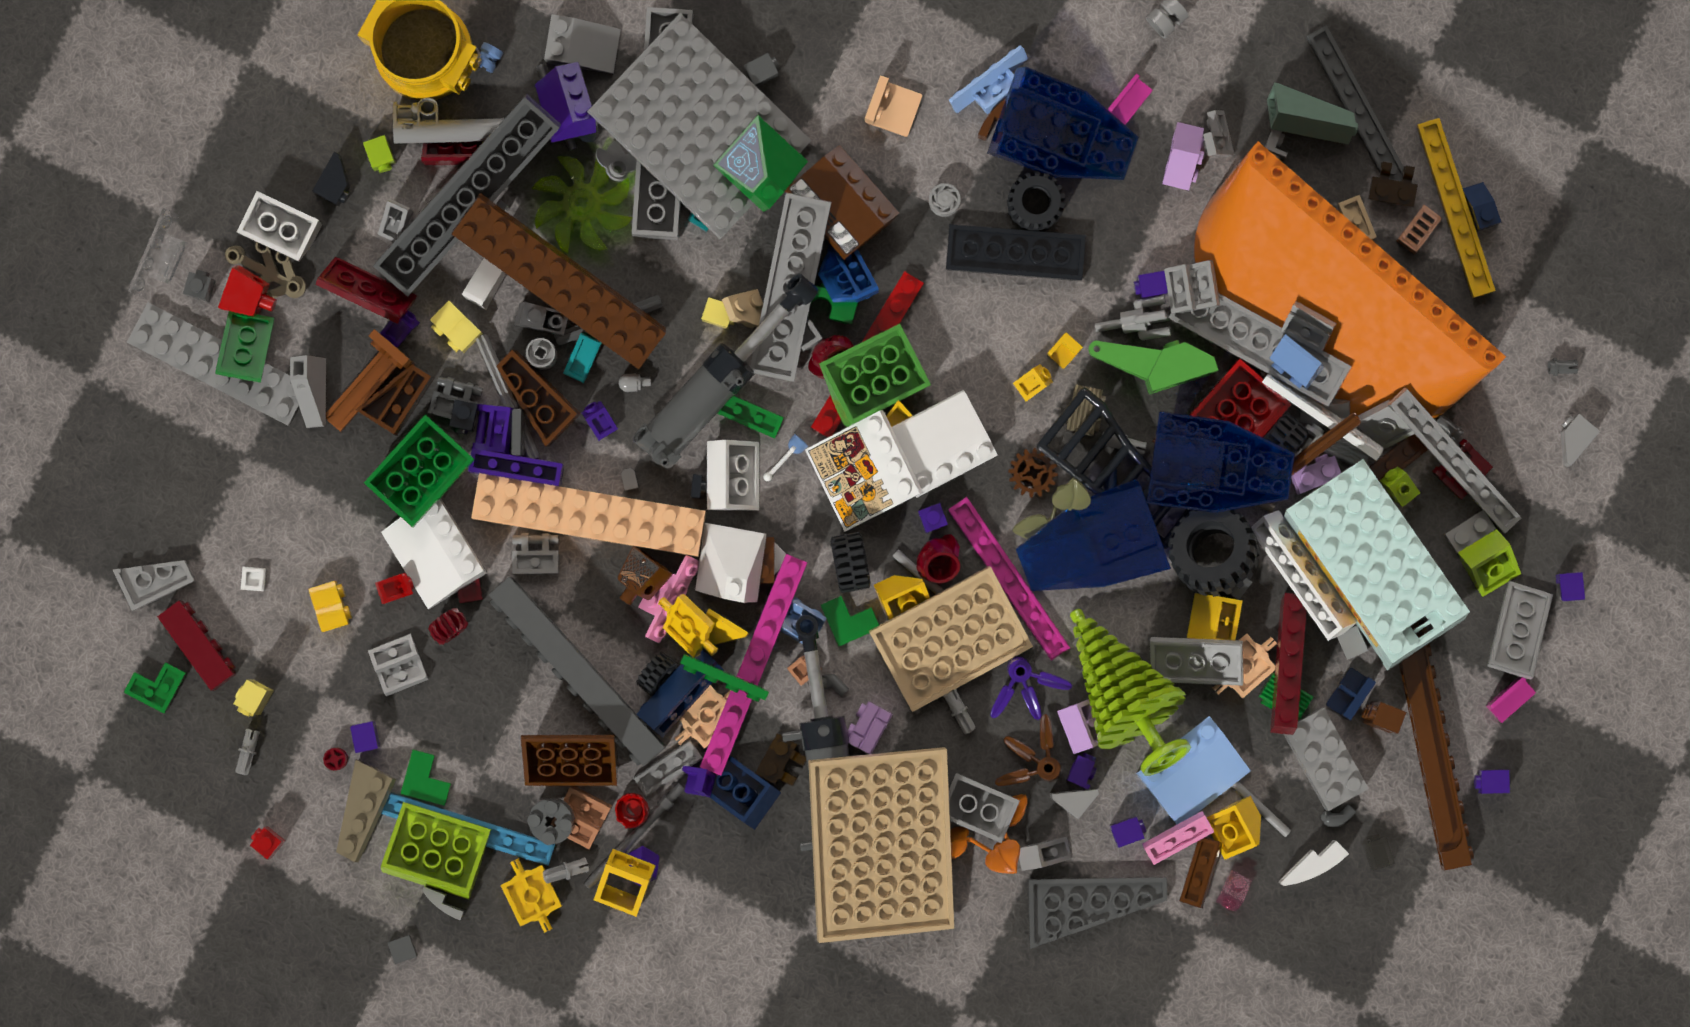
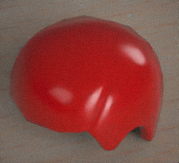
(637, 806)

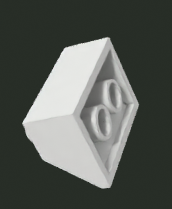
(279, 226)
(732, 475)

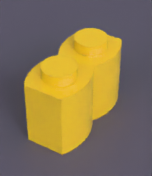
(330, 606)

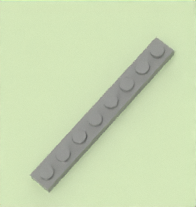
(1454, 460)

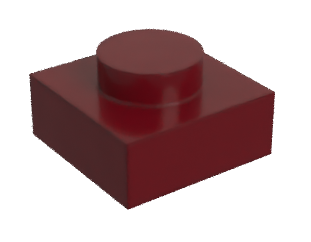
(471, 592)

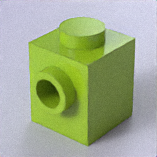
(1399, 486)

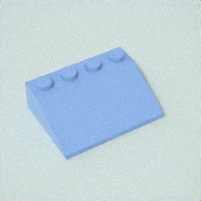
(1199, 776)

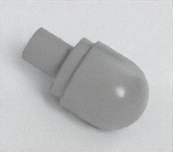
(633, 382)

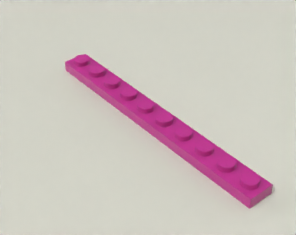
(754, 663)

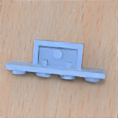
(992, 85)

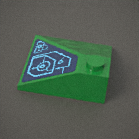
(760, 163)

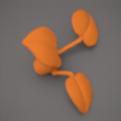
(1004, 855)

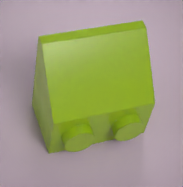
(1490, 562)

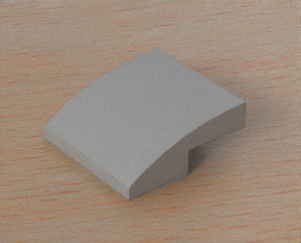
(1192, 287)
(398, 665)

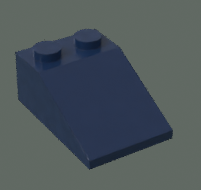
(743, 793)

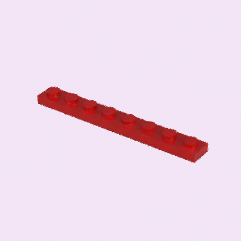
(889, 316)

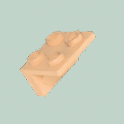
(893, 107)

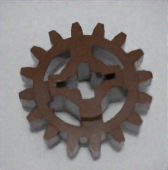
(1036, 483)

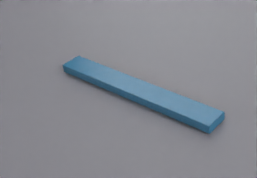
(499, 838)

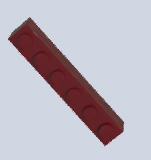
(1288, 665)

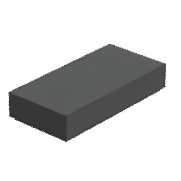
(518, 432)

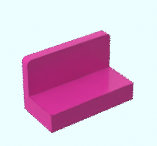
(1130, 99)
(1510, 699)

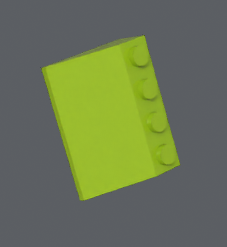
(435, 850)

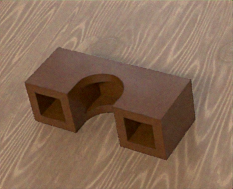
(1383, 717)

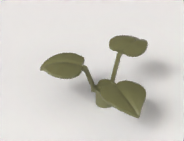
(1067, 496)

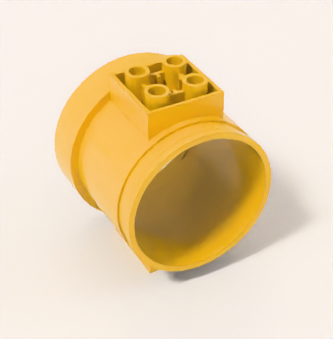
(451, 78)

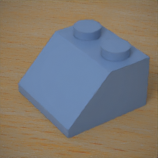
(1295, 362)

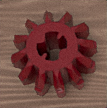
(448, 626)

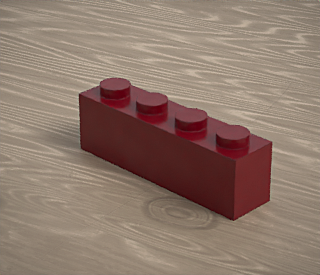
(197, 645)

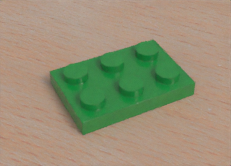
(244, 346)

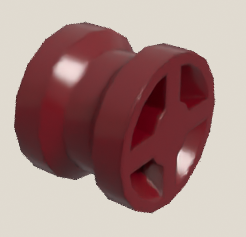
(331, 760)

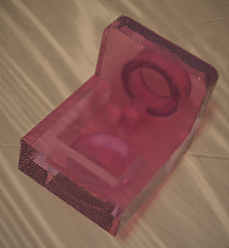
(1234, 891)

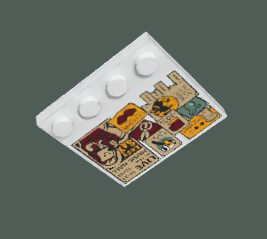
(863, 470)

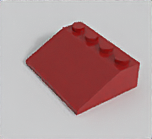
(1243, 401)

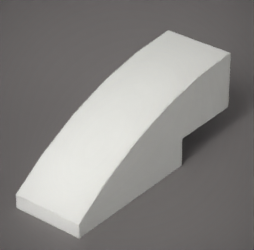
(1314, 865)

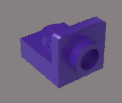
(399, 332)
(599, 420)

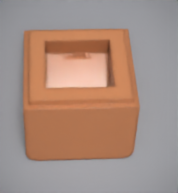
(799, 670)

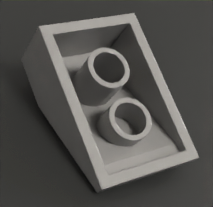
(582, 42)
(980, 807)

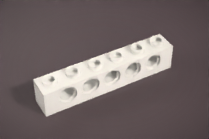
(1303, 575)

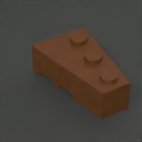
(397, 400)

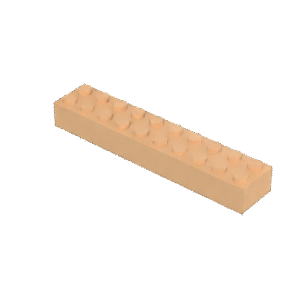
(588, 515)

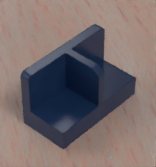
(1350, 693)

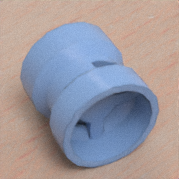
(489, 56)

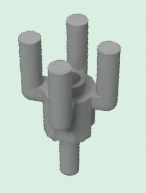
(1139, 319)

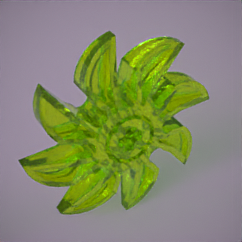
(579, 214)

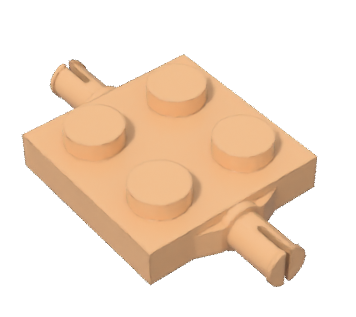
(1255, 665)
(703, 717)

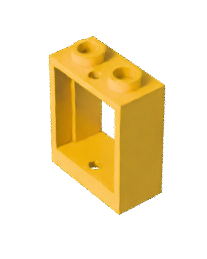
(640, 873)

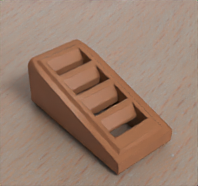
(1410, 245)

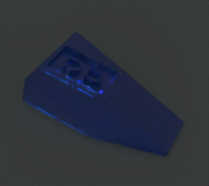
(1060, 130)
(1215, 465)
(1095, 545)

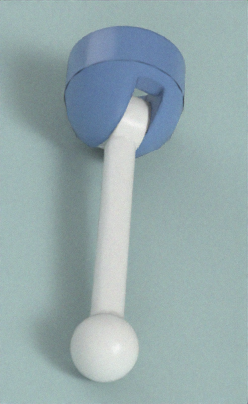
(796, 446)

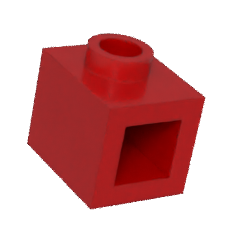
(266, 842)

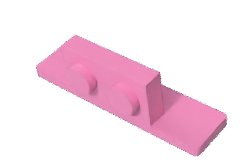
(673, 588)

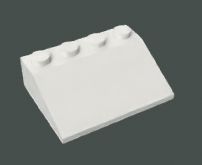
(944, 441)
(434, 554)

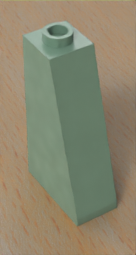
(1309, 116)

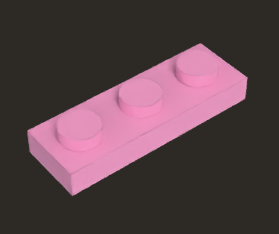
(1178, 837)

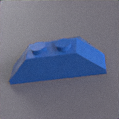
(848, 278)

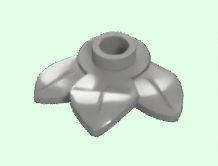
(615, 159)

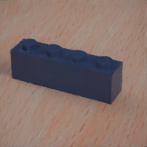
(675, 697)

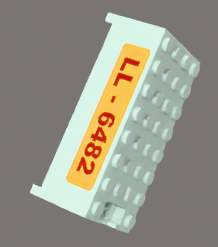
(1376, 563)

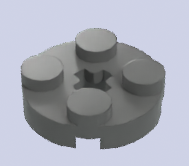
(553, 808)

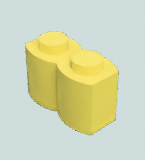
(456, 327)

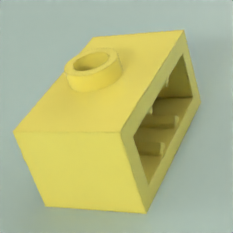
(252, 698)

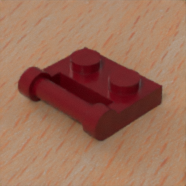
(1480, 462)

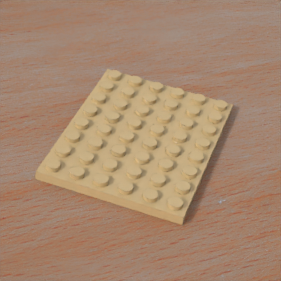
(881, 844)

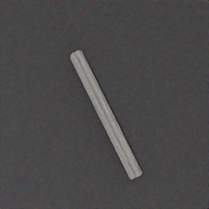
(503, 389)

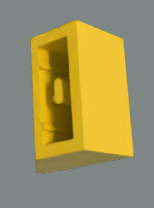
(1214, 617)

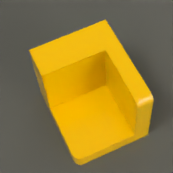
(1064, 350)

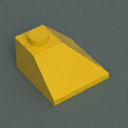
(900, 594)
(724, 629)
(1236, 827)

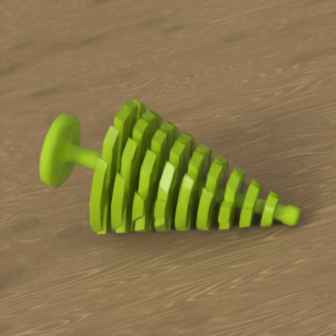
(1127, 695)

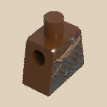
(642, 576)

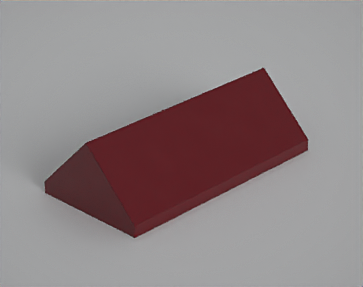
(448, 152)

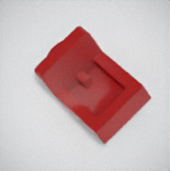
(394, 588)

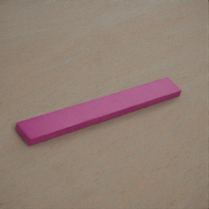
(1009, 578)

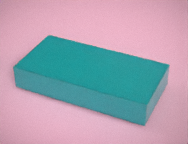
(582, 357)

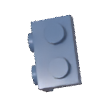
(797, 610)

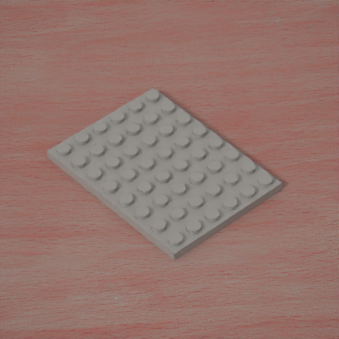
(679, 115)

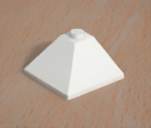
(730, 563)

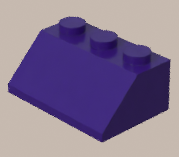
(567, 100)

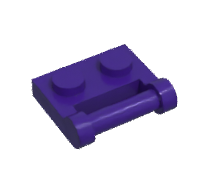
(498, 431)

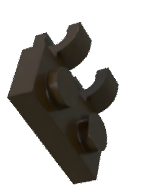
(1393, 191)
(776, 760)

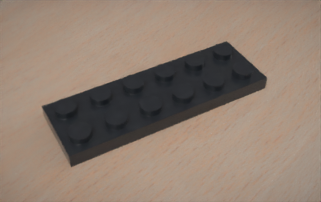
(1015, 252)

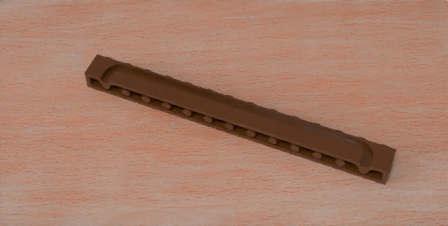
(1434, 757)

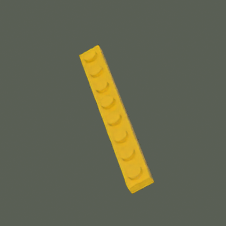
(1455, 208)

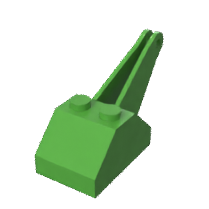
(1158, 368)

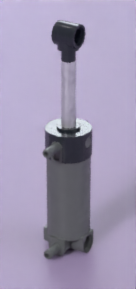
(713, 385)
(824, 734)

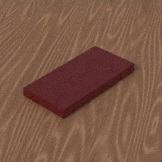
(365, 290)

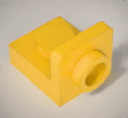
(1033, 382)

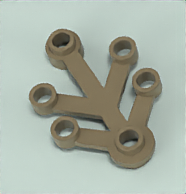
(270, 272)

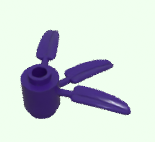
(1028, 692)

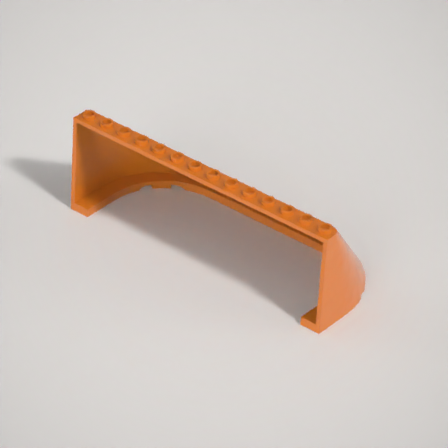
(1288, 244)

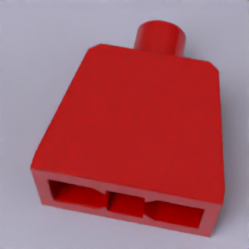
(246, 293)

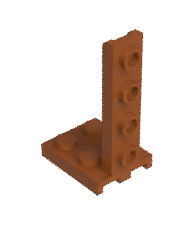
(368, 381)

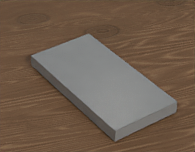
(1520, 630)
(1198, 660)

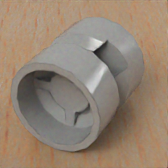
(1165, 18)
(541, 353)

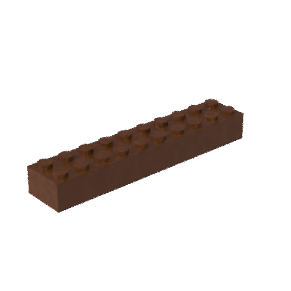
(559, 281)

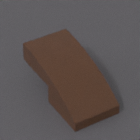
(987, 125)

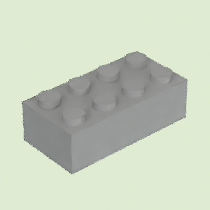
(1325, 760)

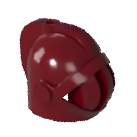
(826, 349)
(939, 559)

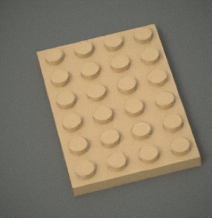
(951, 638)

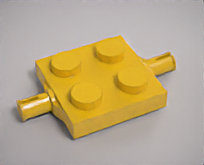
(688, 625)
(531, 896)

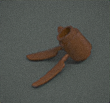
(1028, 754)

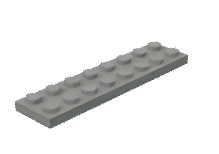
(795, 252)
(1255, 340)
(198, 354)

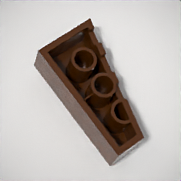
(541, 401)

